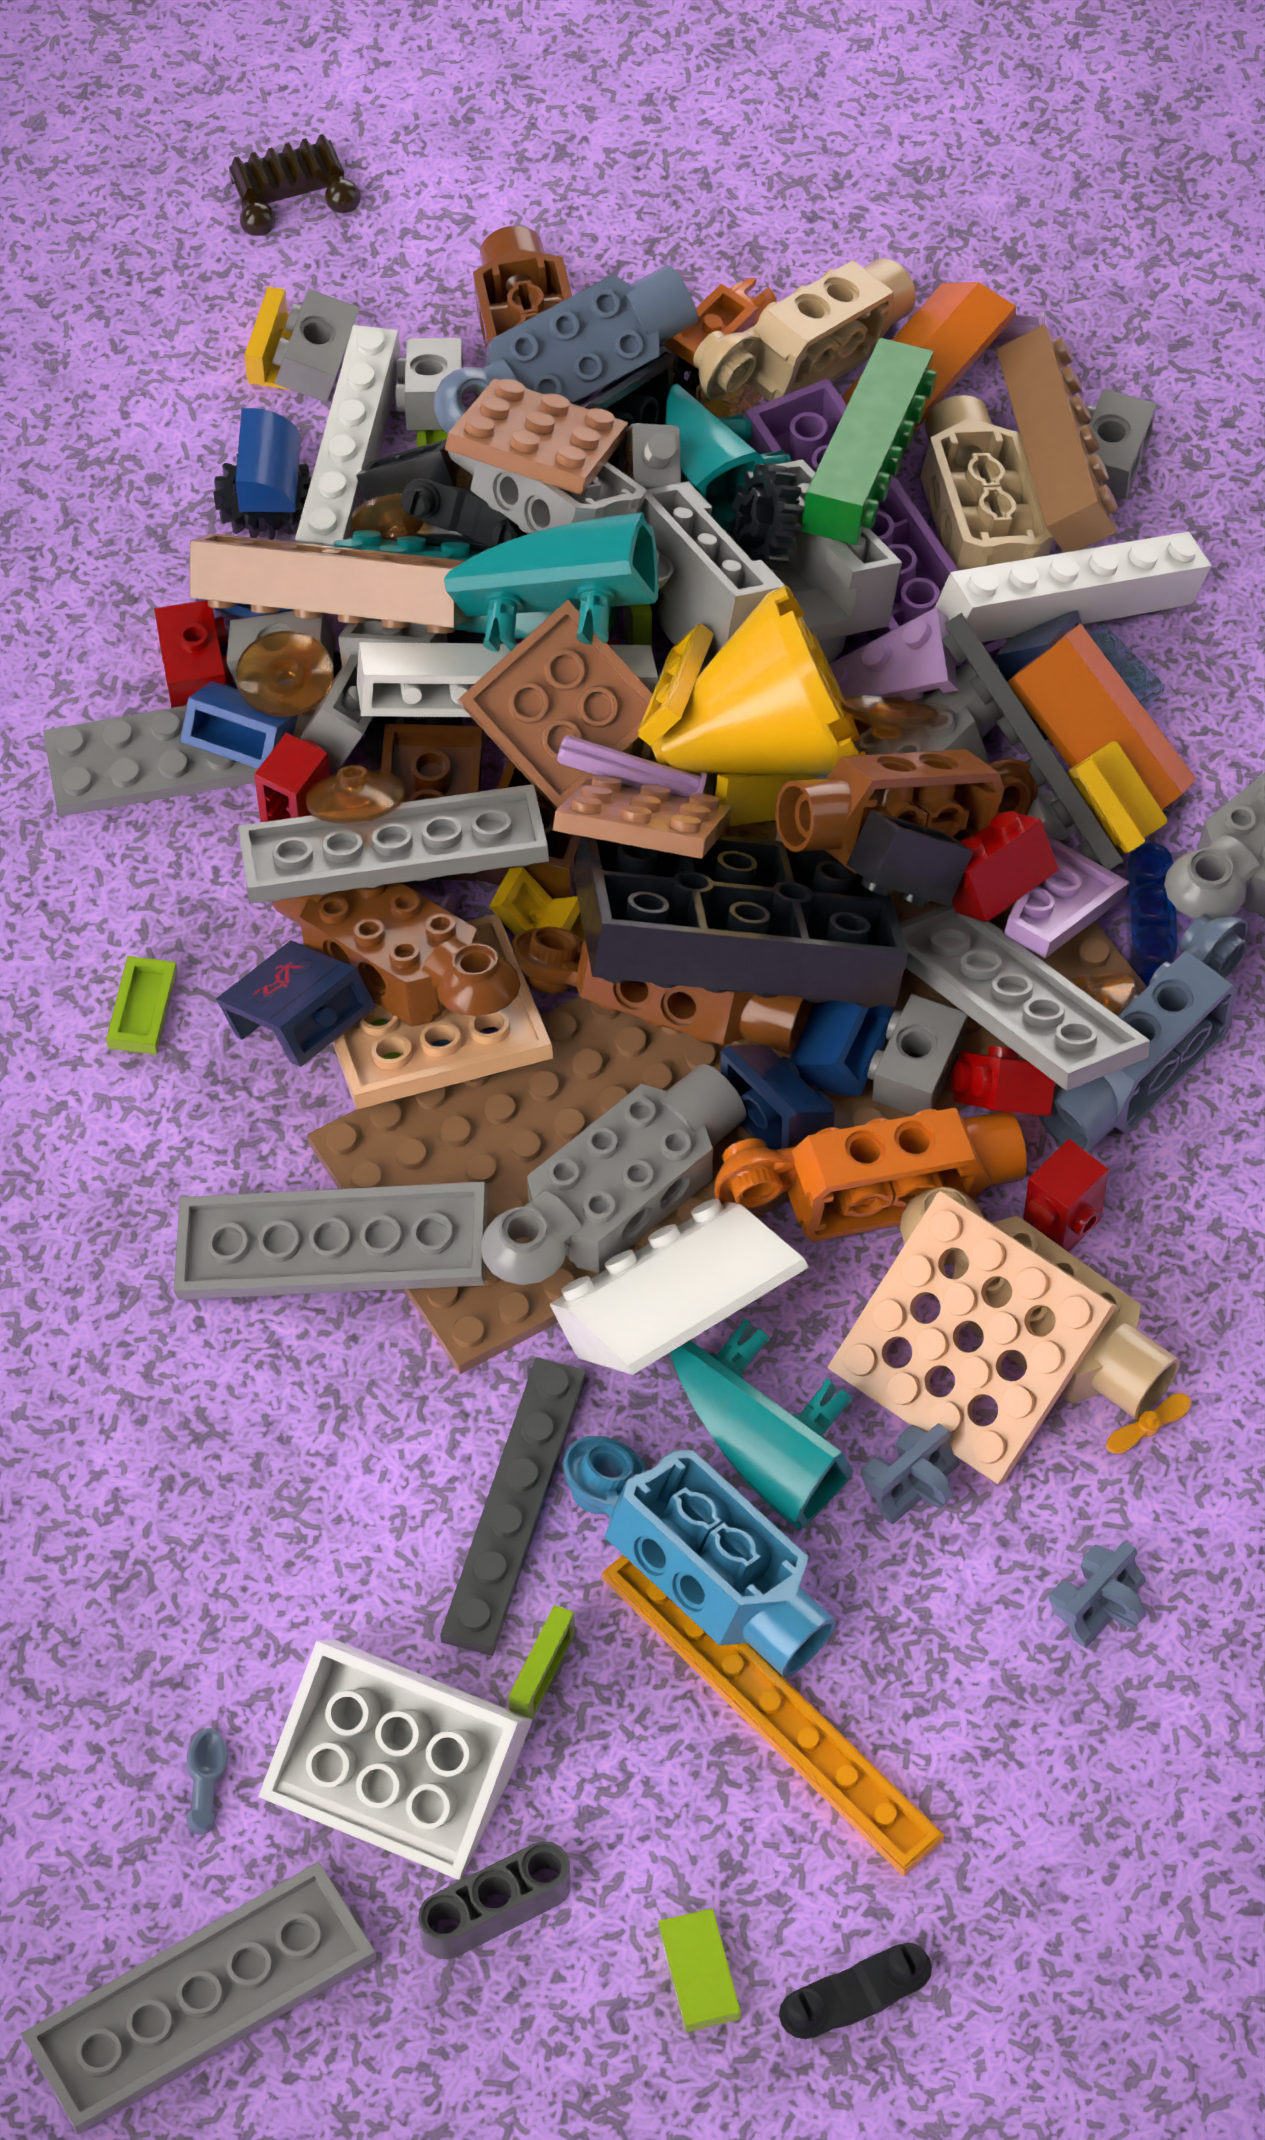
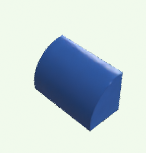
(267, 462)
(228, 726)
(840, 1045)

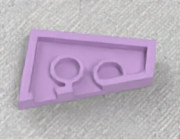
(901, 662)
(1064, 902)

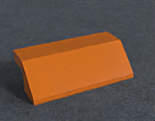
(958, 327)
(1087, 705)

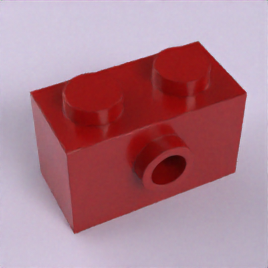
(191, 649)
(288, 776)
(1005, 865)
(1001, 1082)
(1066, 1195)

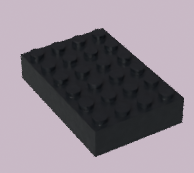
(738, 921)

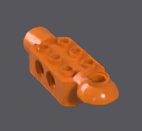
(870, 1172)

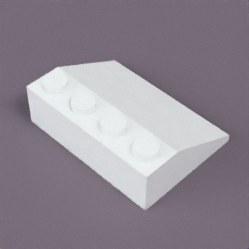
(674, 1287)
(394, 1757)

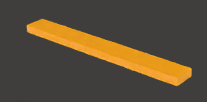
(788, 1725)

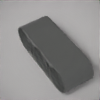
(506, 1877)

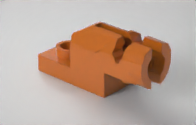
(723, 311)

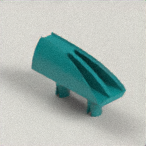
(714, 452)
(582, 562)
(771, 1449)

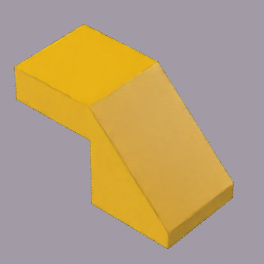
(526, 906)

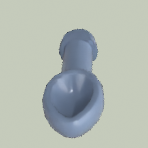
(206, 1765)

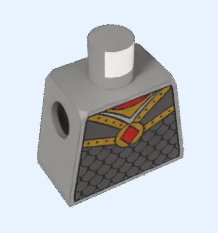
(651, 454)

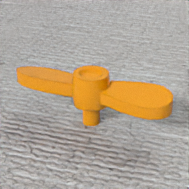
(1149, 1423)

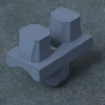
(921, 1454)
(1110, 1575)

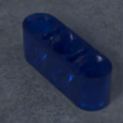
(1145, 896)

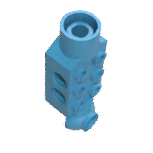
(703, 1548)

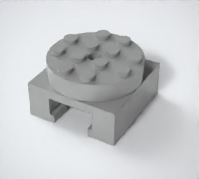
(718, 585)

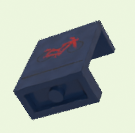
(299, 997)

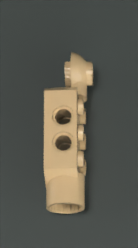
(810, 334)
(980, 487)
(1121, 1361)

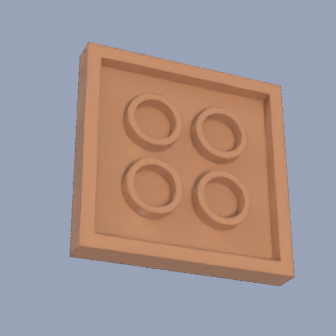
(537, 435)
(556, 690)
(643, 816)

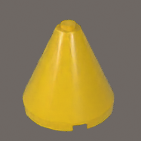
(763, 702)

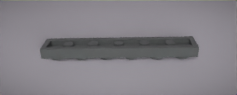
(1019, 727)
(513, 1507)

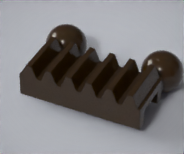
(287, 176)

